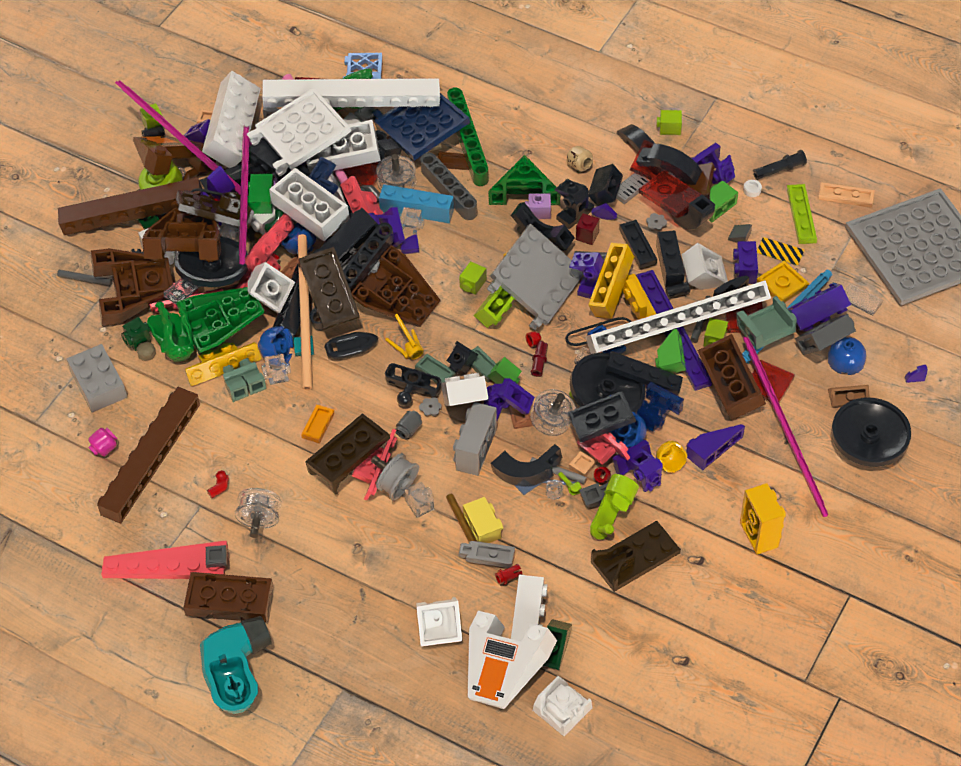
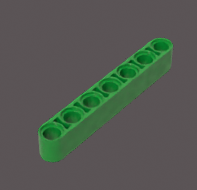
(469, 141)

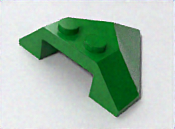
(522, 179)

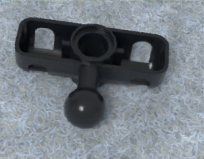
(421, 383)

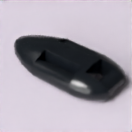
(350, 344)

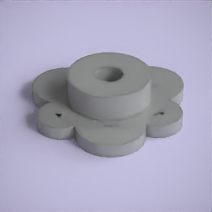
(656, 221)
(430, 406)

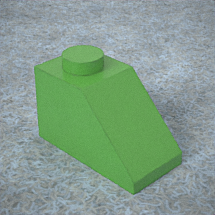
(723, 197)
(671, 354)

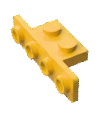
(637, 298)
(213, 361)

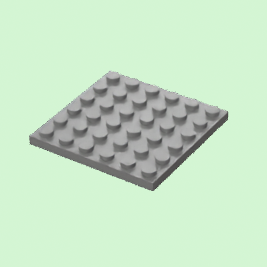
(913, 245)

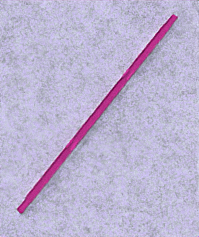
(172, 130)
(244, 193)
(785, 426)

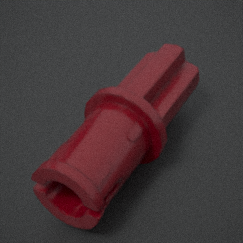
(539, 359)

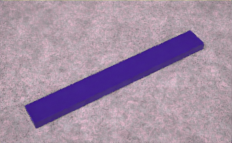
(695, 369)

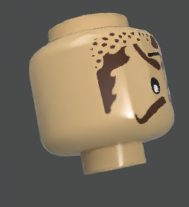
(579, 158)

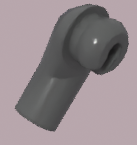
(370, 188)

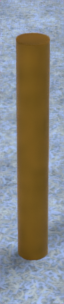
(460, 517)

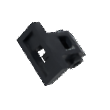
(576, 200)

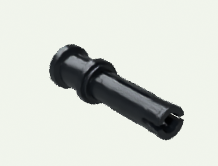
(787, 163)

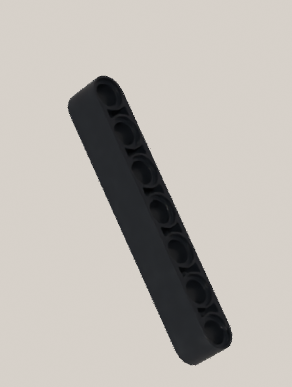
(363, 270)

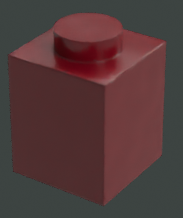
(587, 229)

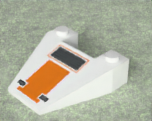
(503, 665)

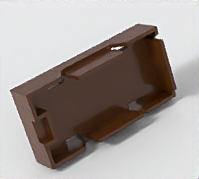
(227, 596)

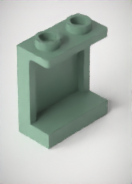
(767, 324)

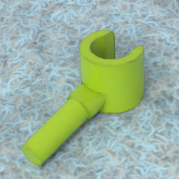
(573, 488)

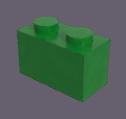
(259, 193)

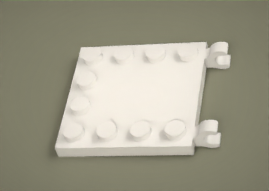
(300, 130)

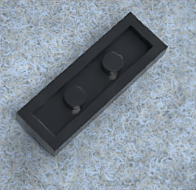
(638, 244)

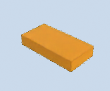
(318, 423)

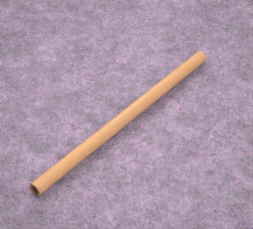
(304, 319)

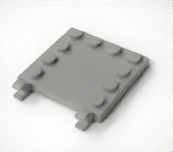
(536, 275)

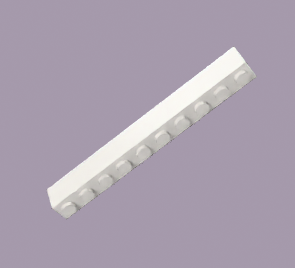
(355, 92)
(678, 317)

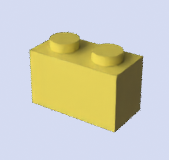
(482, 520)

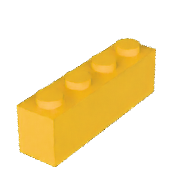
(611, 280)

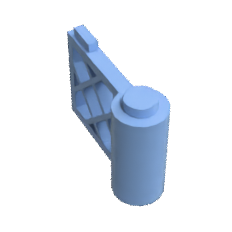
(364, 58)

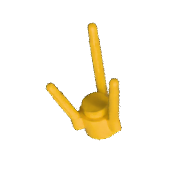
(412, 348)

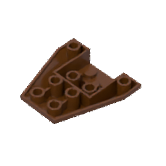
(397, 289)

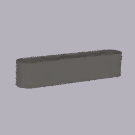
(448, 184)

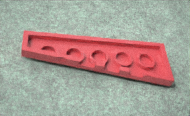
(161, 563)

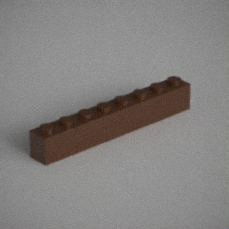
(123, 207)
(148, 455)

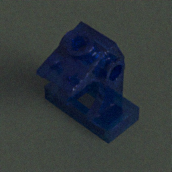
(660, 405)

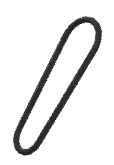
(591, 326)

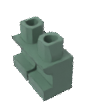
(243, 380)

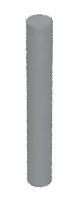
(569, 474)

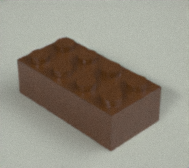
(731, 377)

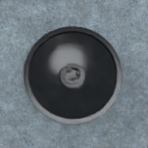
(211, 274)
(592, 382)
(871, 432)

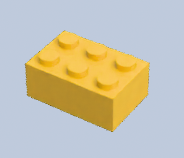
(762, 518)

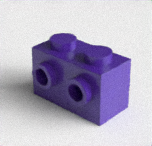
(746, 260)

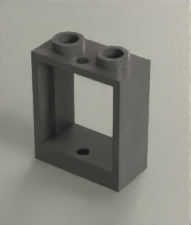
(825, 334)

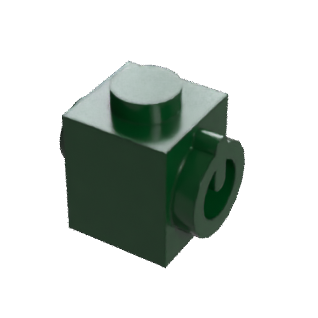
(135, 333)

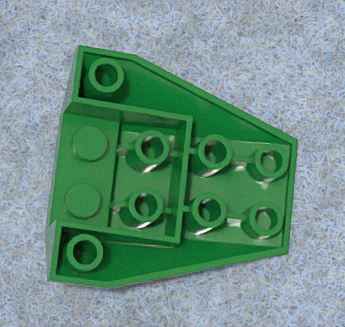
(220, 315)

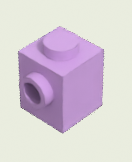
(540, 205)

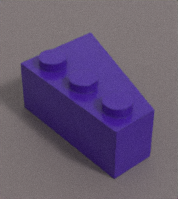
(820, 306)

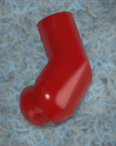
(221, 484)

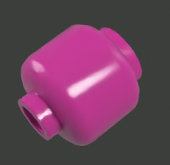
(102, 442)

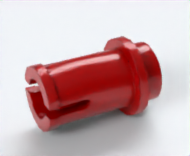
(508, 574)

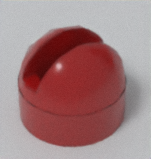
(533, 338)
(599, 472)

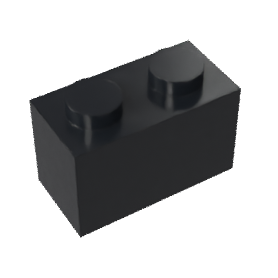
(605, 185)

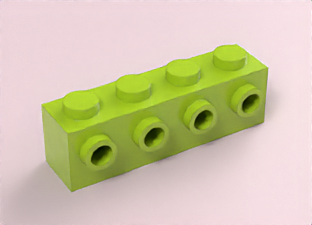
(493, 307)

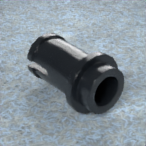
(155, 131)
(679, 289)

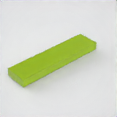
(801, 214)

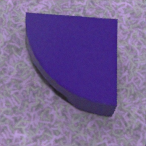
(604, 212)
(410, 245)
(917, 375)

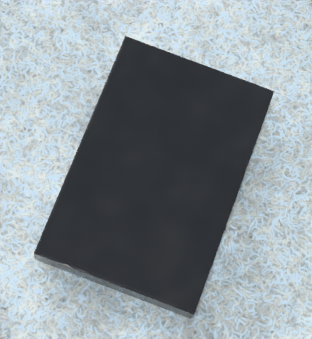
(601, 416)

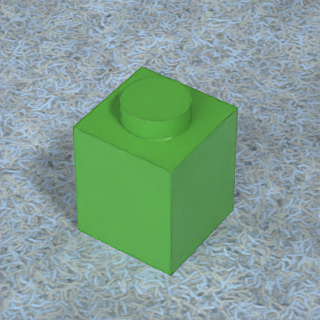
(504, 369)

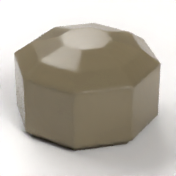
(146, 351)

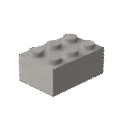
(96, 378)
(475, 438)

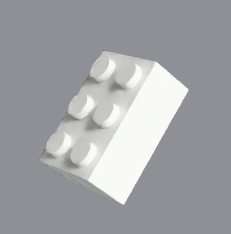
(464, 390)

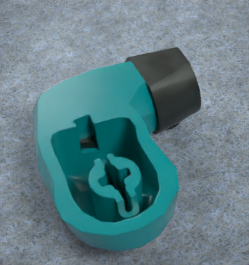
(227, 666)

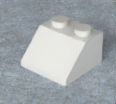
(703, 267)
(269, 286)

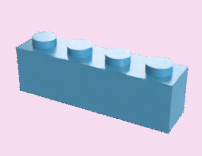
(433, 205)

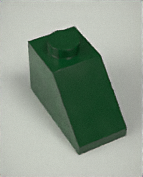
(561, 632)

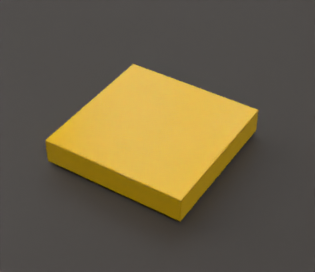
(783, 281)

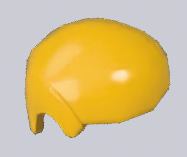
(671, 456)

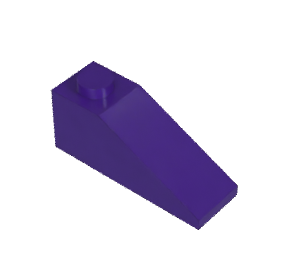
(712, 445)

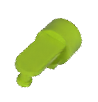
(618, 497)

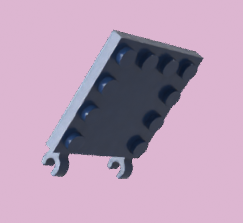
(421, 127)

